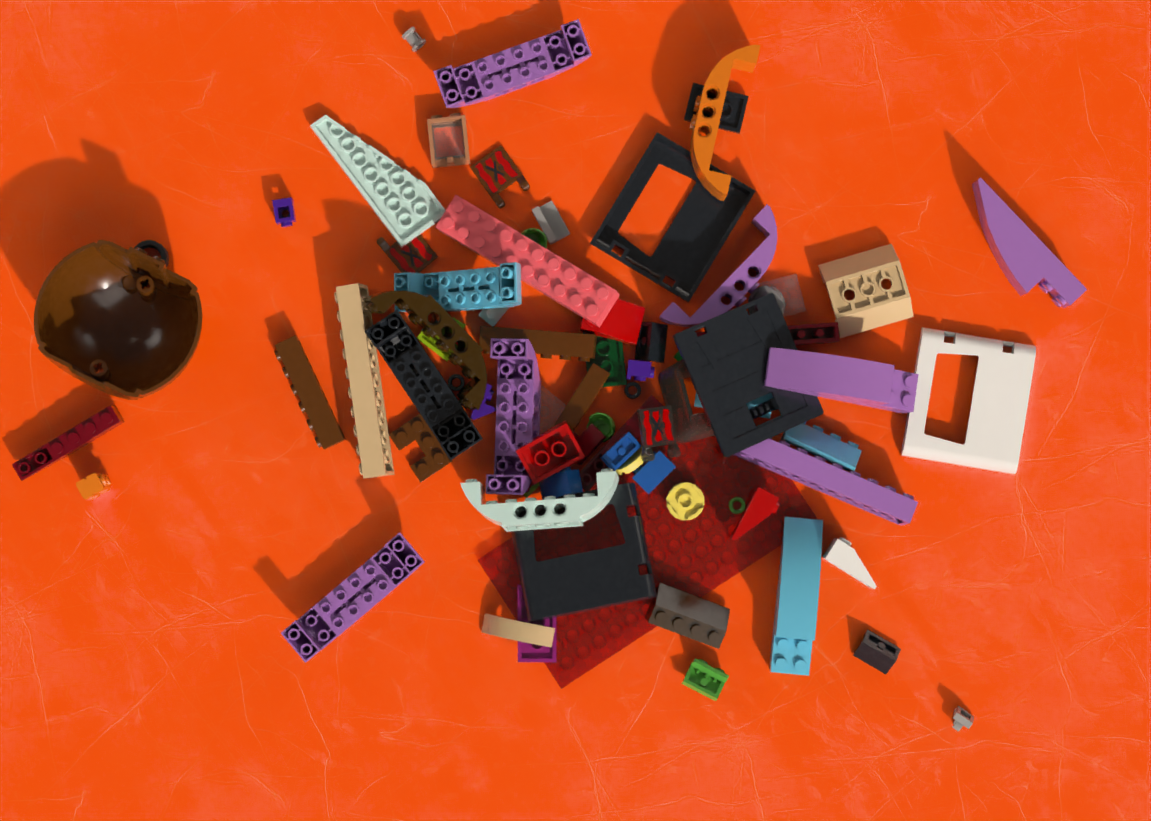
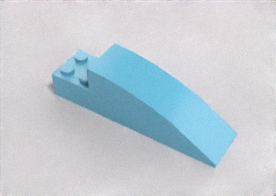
(797, 596)

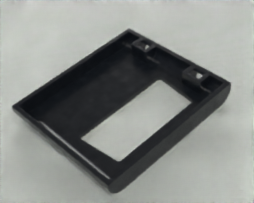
(695, 232)
(587, 578)

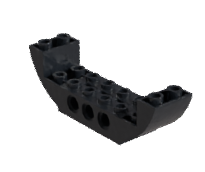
(424, 384)

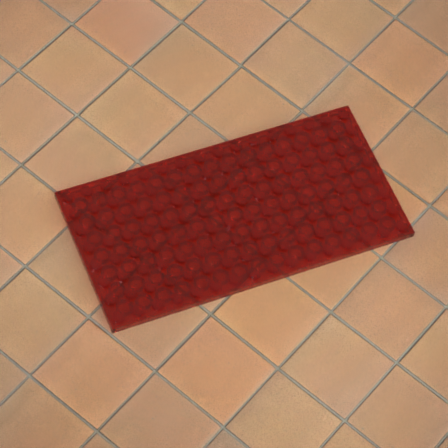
(682, 553)

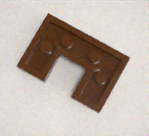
(435, 456)

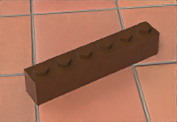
(544, 342)
(310, 393)

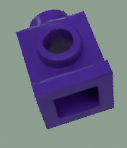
(282, 205)
(640, 370)

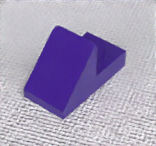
(484, 408)

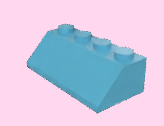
(820, 444)

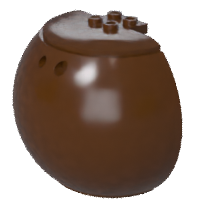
(100, 324)

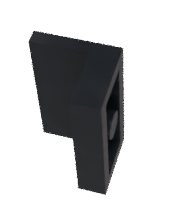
(651, 342)
(877, 652)

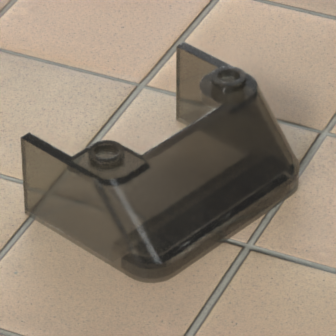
(674, 393)

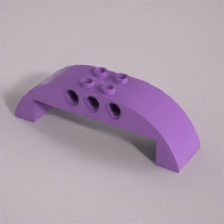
(758, 260)

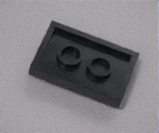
(732, 112)

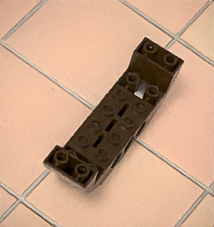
(467, 354)

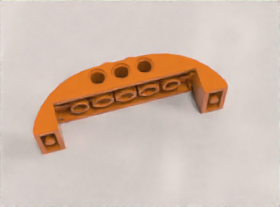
(702, 146)

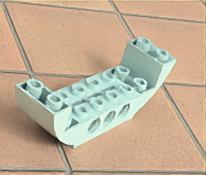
(576, 508)

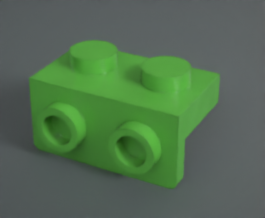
(705, 679)

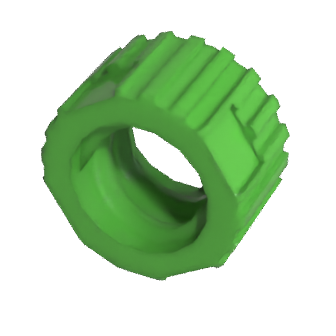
(731, 505)

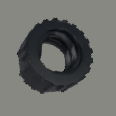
(450, 382)
(638, 390)

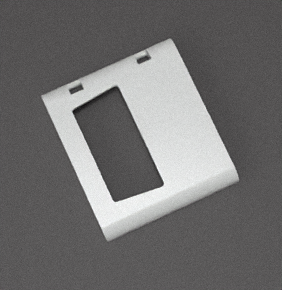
(996, 405)

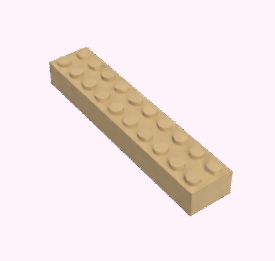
(365, 382)

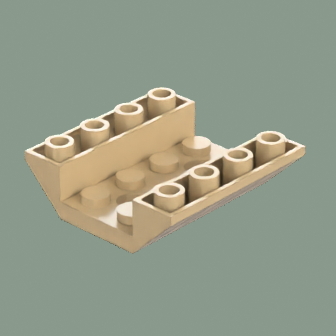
(871, 304)

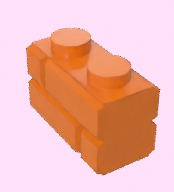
(93, 485)

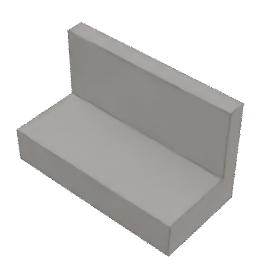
(550, 222)

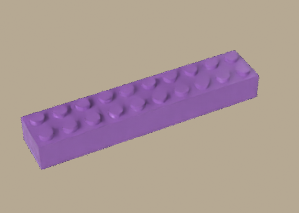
(832, 480)

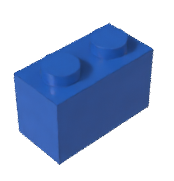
(653, 472)
(561, 483)

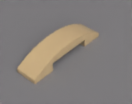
(518, 630)

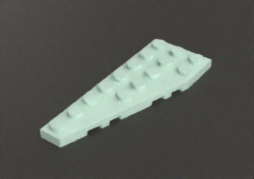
(394, 194)

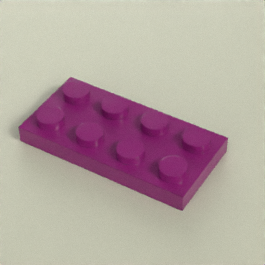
(532, 652)

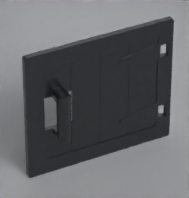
(731, 370)

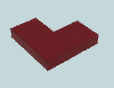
(589, 441)

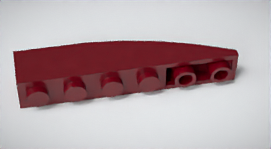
(68, 442)
(588, 473)

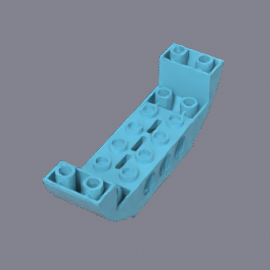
(467, 288)

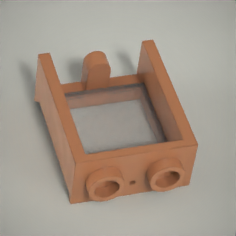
(448, 140)

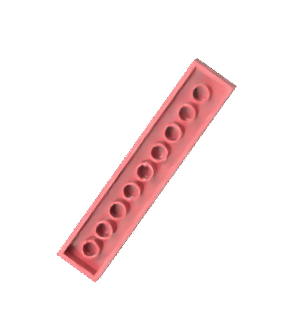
(539, 266)

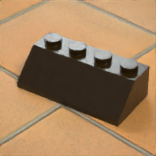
(688, 615)

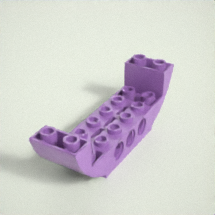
(514, 67)
(515, 413)
(353, 598)

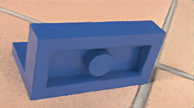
(620, 451)

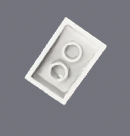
(845, 558)

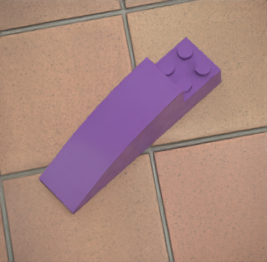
(1021, 253)
(842, 379)

